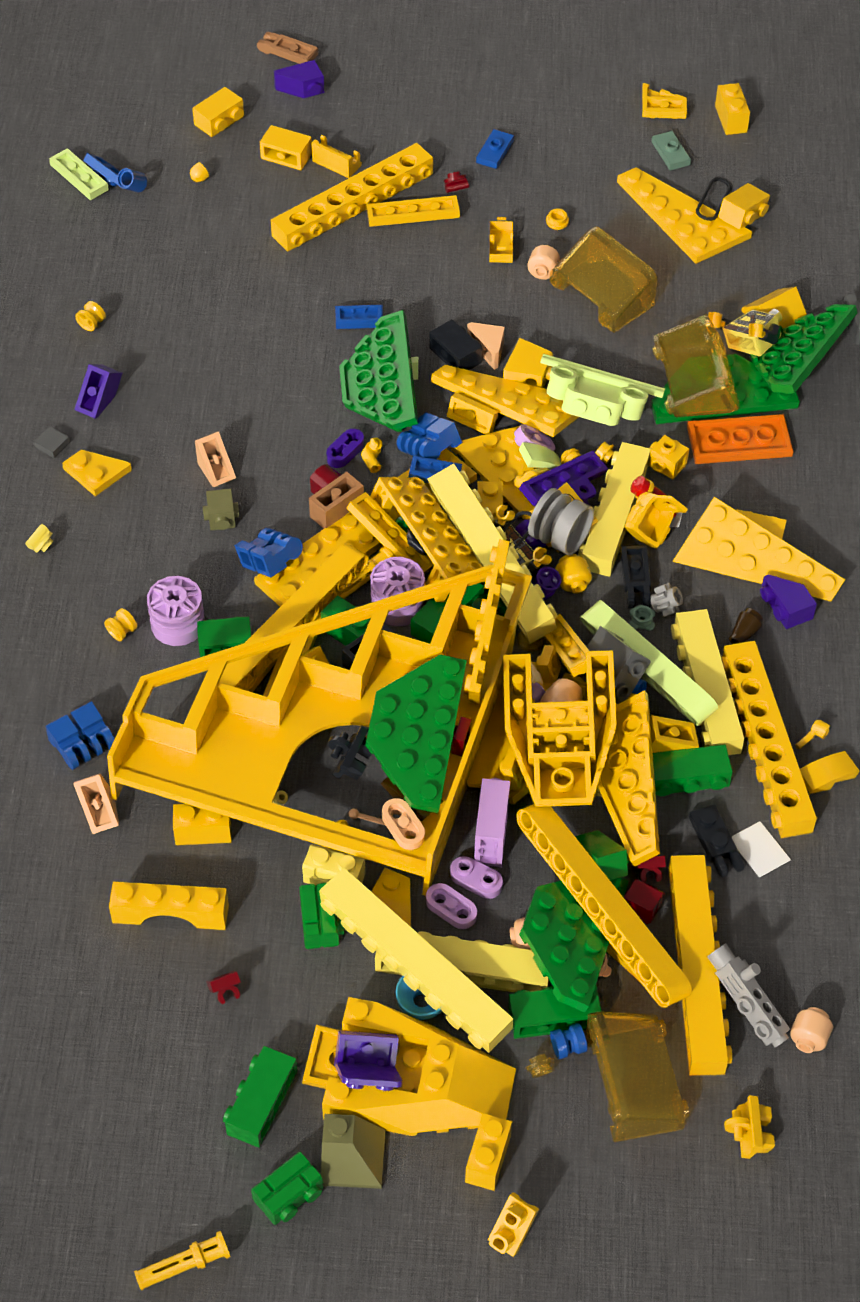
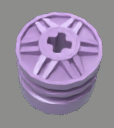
(395, 577)
(174, 610)

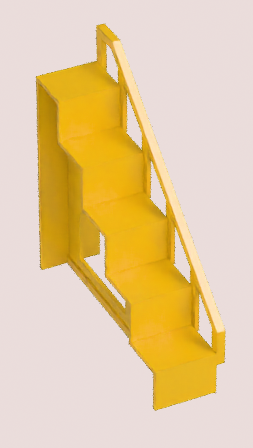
(241, 742)

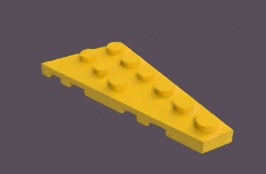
(678, 217)
(511, 398)
(498, 459)
(744, 550)
(485, 628)
(629, 780)

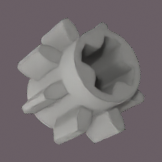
(666, 599)

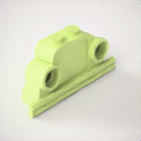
(597, 393)

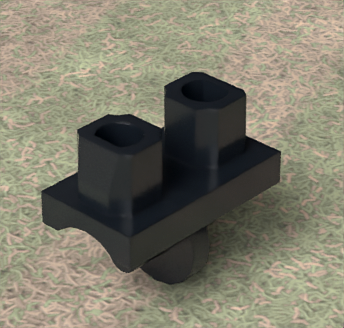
(348, 749)

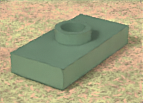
(671, 150)

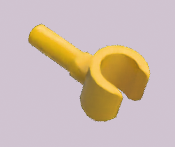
(818, 729)

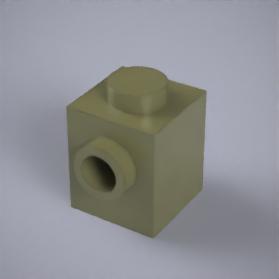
(220, 509)

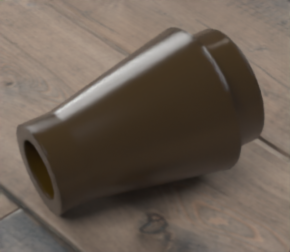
(746, 626)

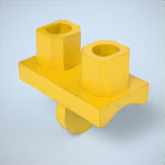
(746, 1126)
(512, 1225)

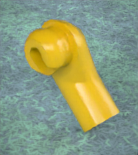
(371, 453)
(528, 475)

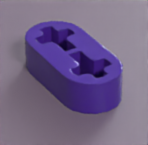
(348, 450)

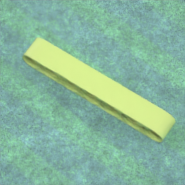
(661, 672)

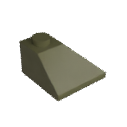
(352, 1152)

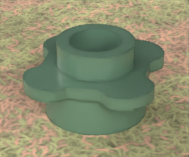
(645, 613)

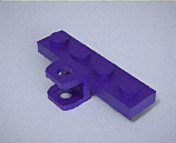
(575, 472)

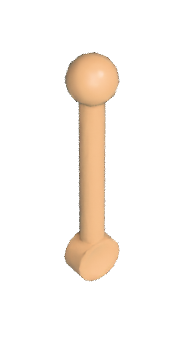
(354, 814)

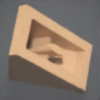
(491, 340)
(214, 459)
(97, 803)

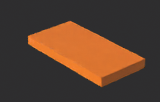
(739, 439)

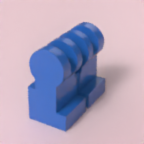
(429, 437)
(269, 552)
(69, 735)

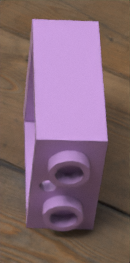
(492, 822)

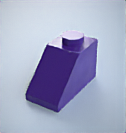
(300, 80)
(97, 389)

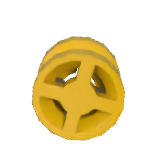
(90, 316)
(120, 624)

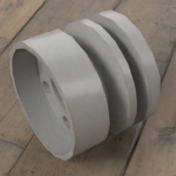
(561, 521)

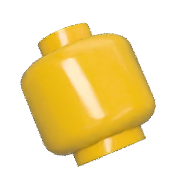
(574, 573)

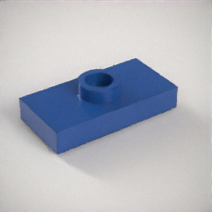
(495, 149)
(357, 316)
(426, 467)

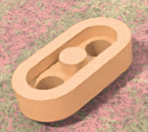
(405, 825)

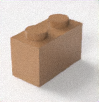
(332, 501)

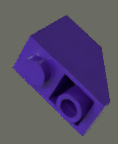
(789, 600)

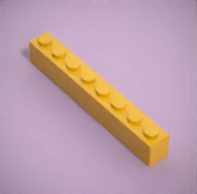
(694, 942)

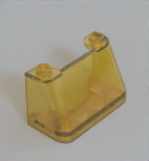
(608, 277)
(696, 369)
(636, 1074)

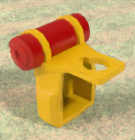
(652, 513)

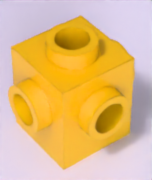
(668, 456)

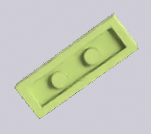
(79, 174)

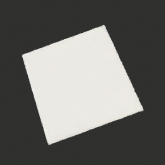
(760, 849)

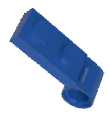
(126, 178)

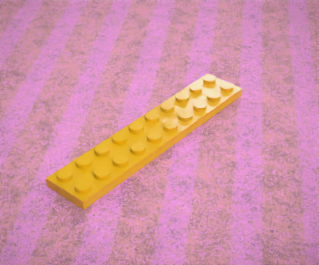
(328, 541)

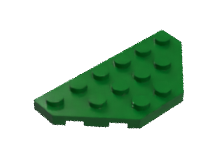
(802, 347)
(380, 375)
(751, 389)
(415, 729)
(566, 942)

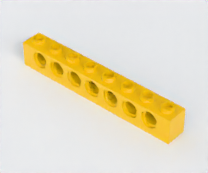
(351, 197)
(800, 817)

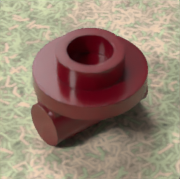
(455, 182)

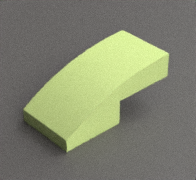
(539, 456)

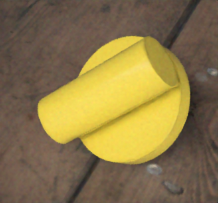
(40, 539)

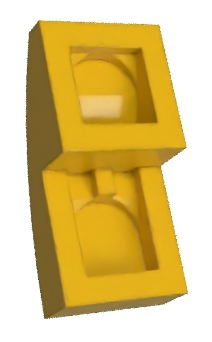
(826, 771)

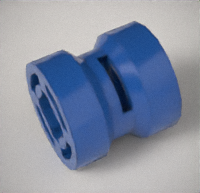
(568, 1041)

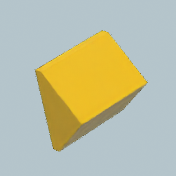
(785, 300)

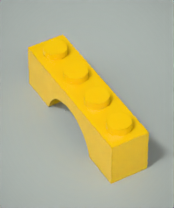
(199, 905)

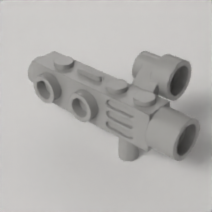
(749, 996)

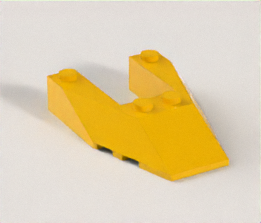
(560, 743)
(442, 1077)

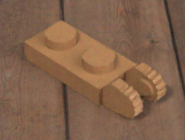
(287, 48)

